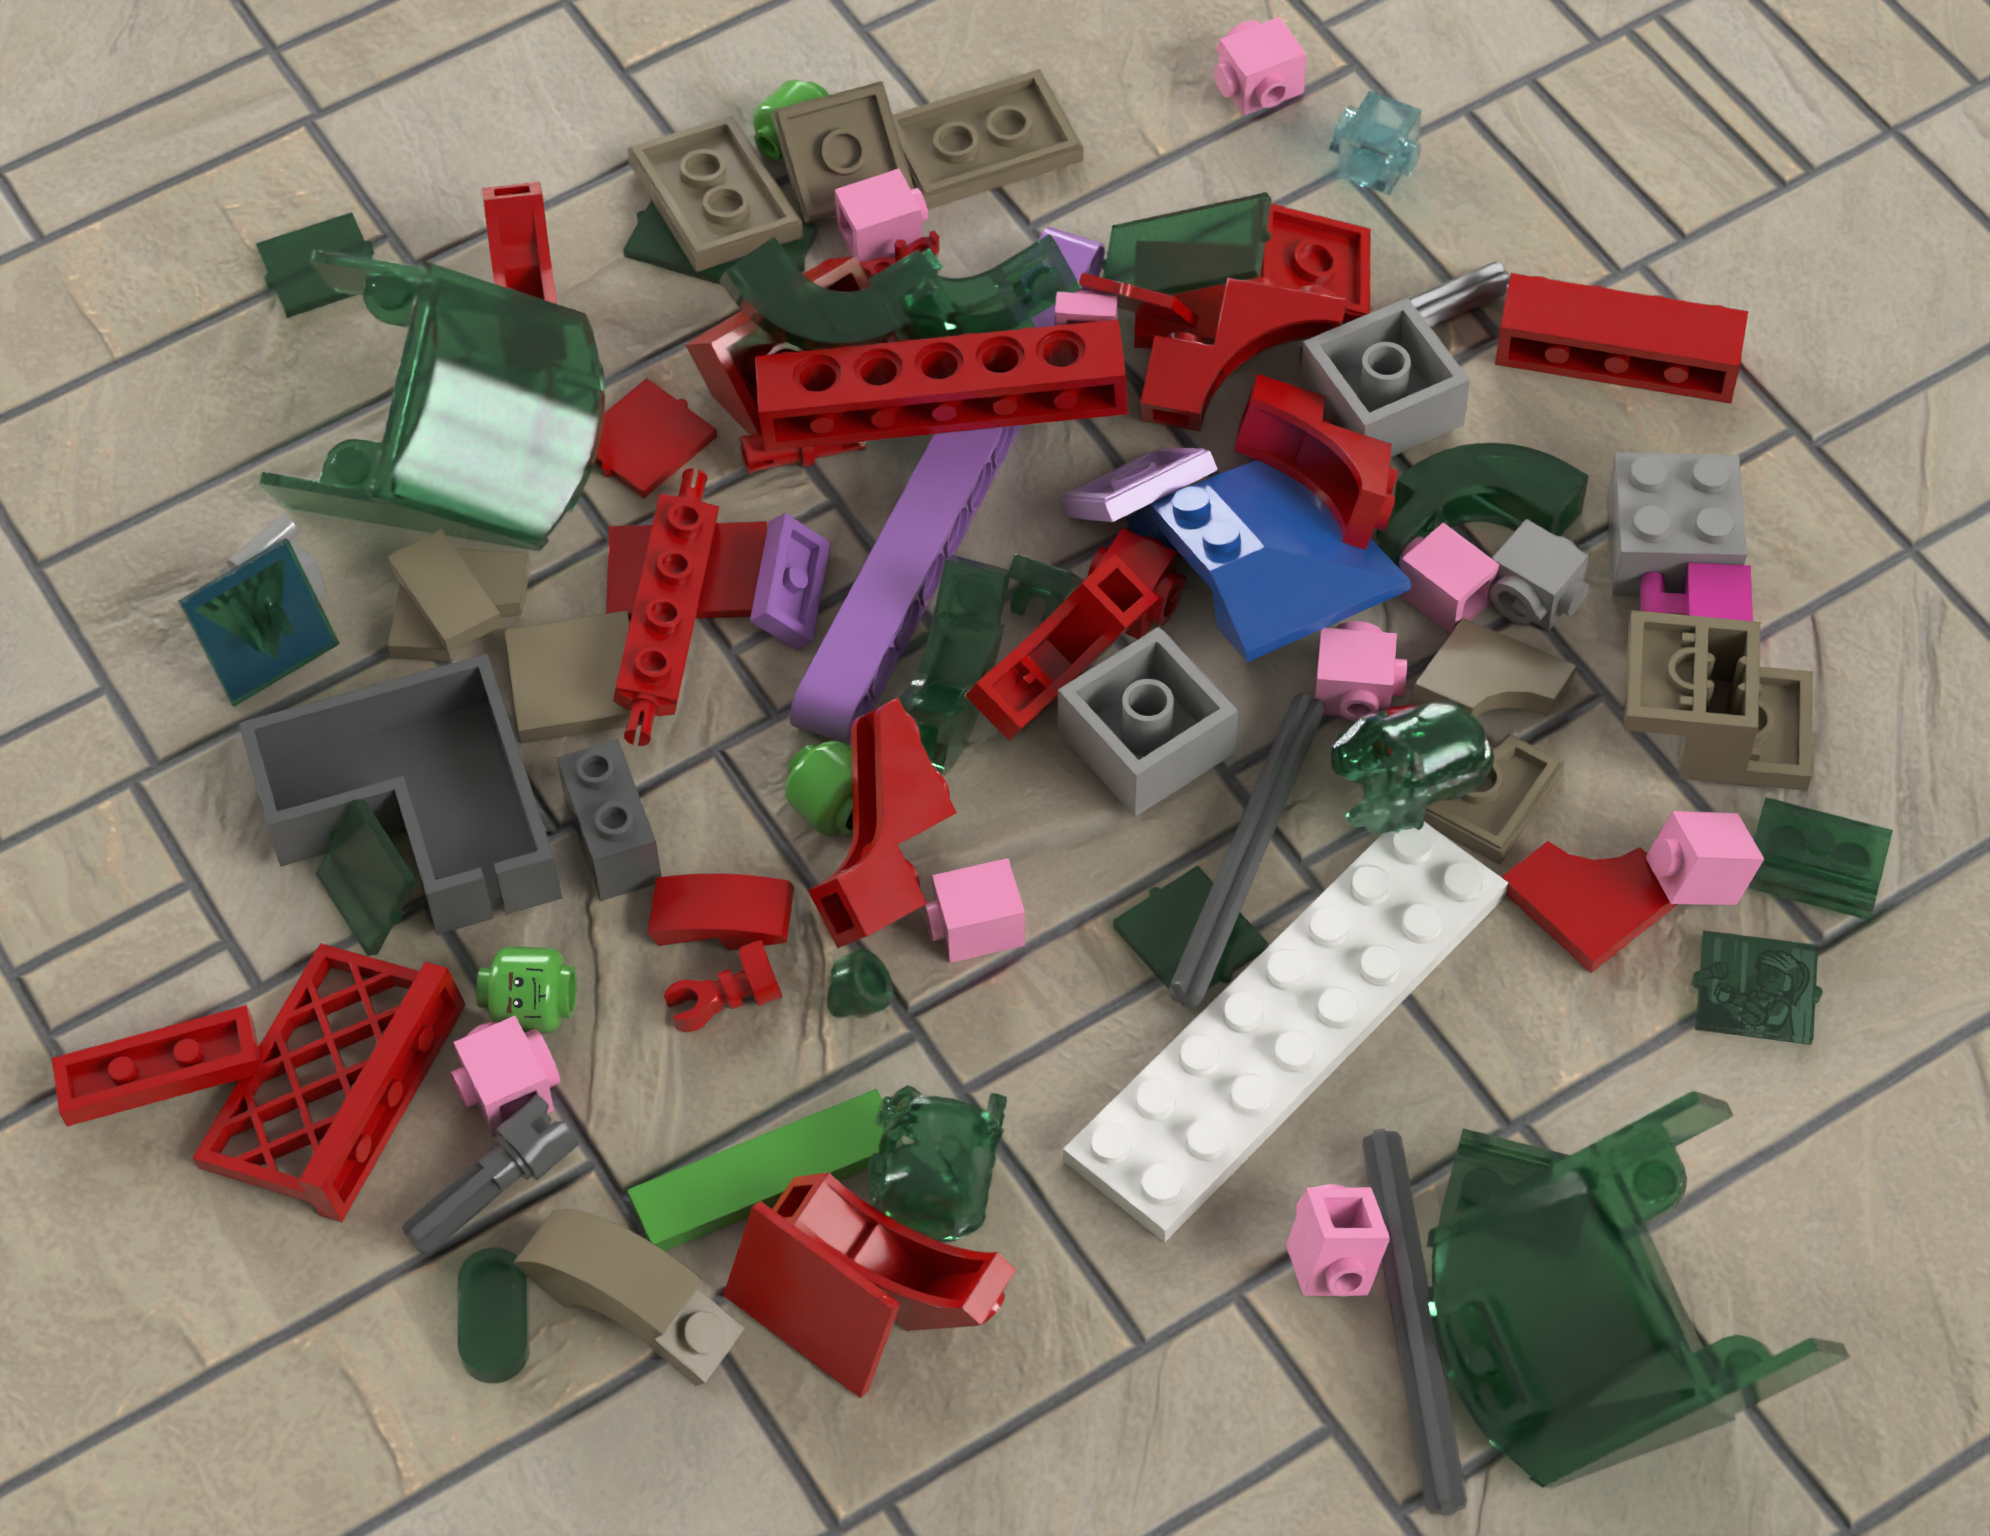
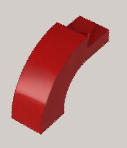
(1062, 647)

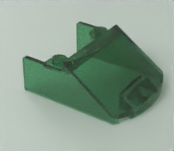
(486, 412)
(1570, 1321)

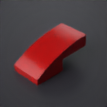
(721, 906)

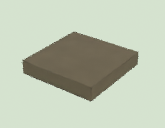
(837, 144)
(567, 675)

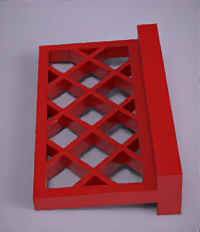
(380, 1084)

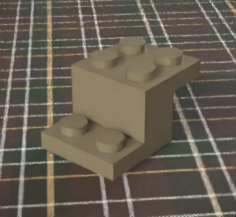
(1708, 687)

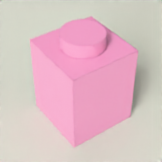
(879, 213)
(1447, 577)
(1704, 858)
(976, 911)

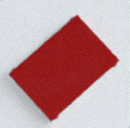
(729, 573)
(811, 1299)

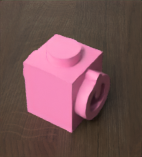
(1260, 65)
(1358, 670)
(503, 1070)
(1337, 1241)

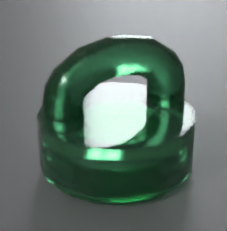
(859, 985)

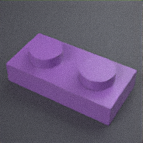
(790, 581)

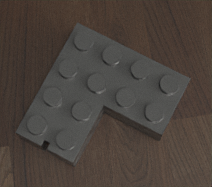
(428, 761)

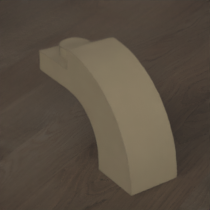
(633, 1282)

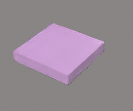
(1137, 483)

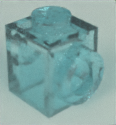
(1377, 142)

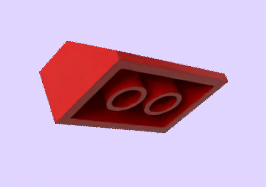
(729, 349)

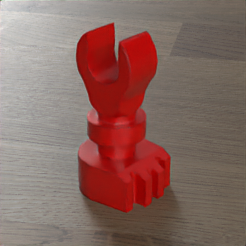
(730, 989)

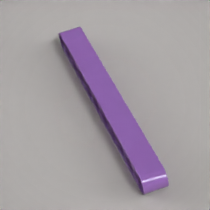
(910, 557)

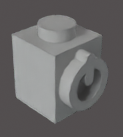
(1538, 577)

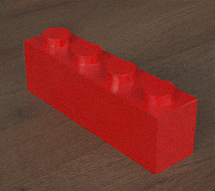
(1621, 338)

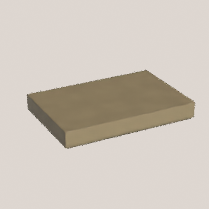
(986, 139)
(714, 192)

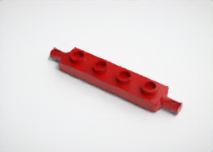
(665, 606)

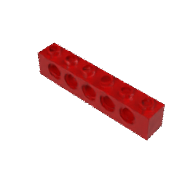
(941, 385)

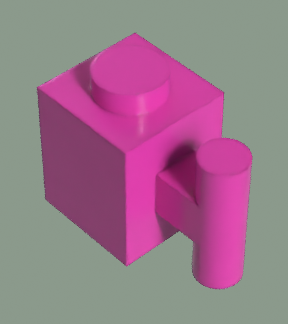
(1706, 592)

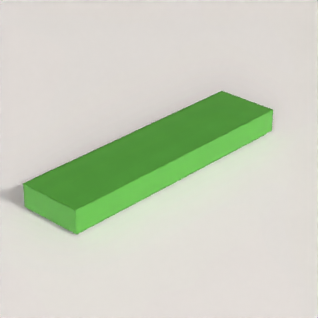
(731, 1182)

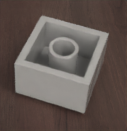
(1387, 377)
(1672, 514)
(1147, 721)

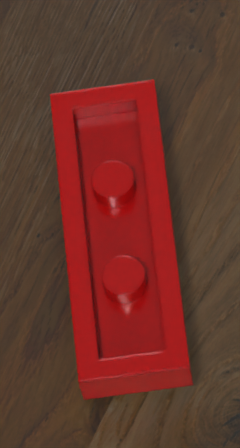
(156, 1065)

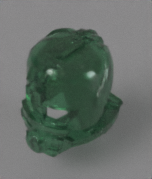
(1434, 758)
(944, 1176)

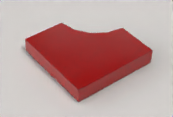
(1587, 902)

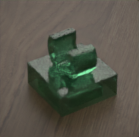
(1040, 581)

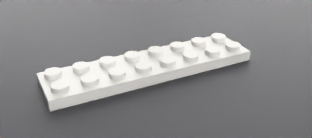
(1283, 1026)

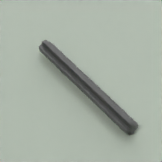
(1246, 851)
(1415, 1338)

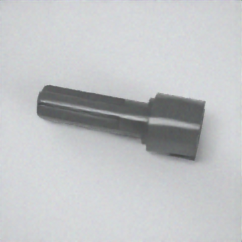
(523, 1148)

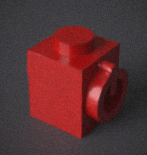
(1155, 567)

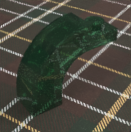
(992, 300)
(815, 318)
(1485, 485)
(956, 656)

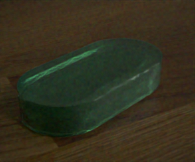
(493, 1316)

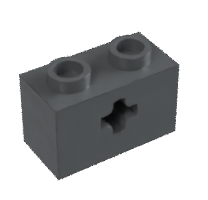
(609, 819)

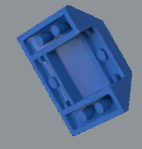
(1269, 556)

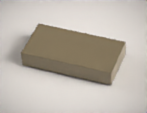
(444, 590)

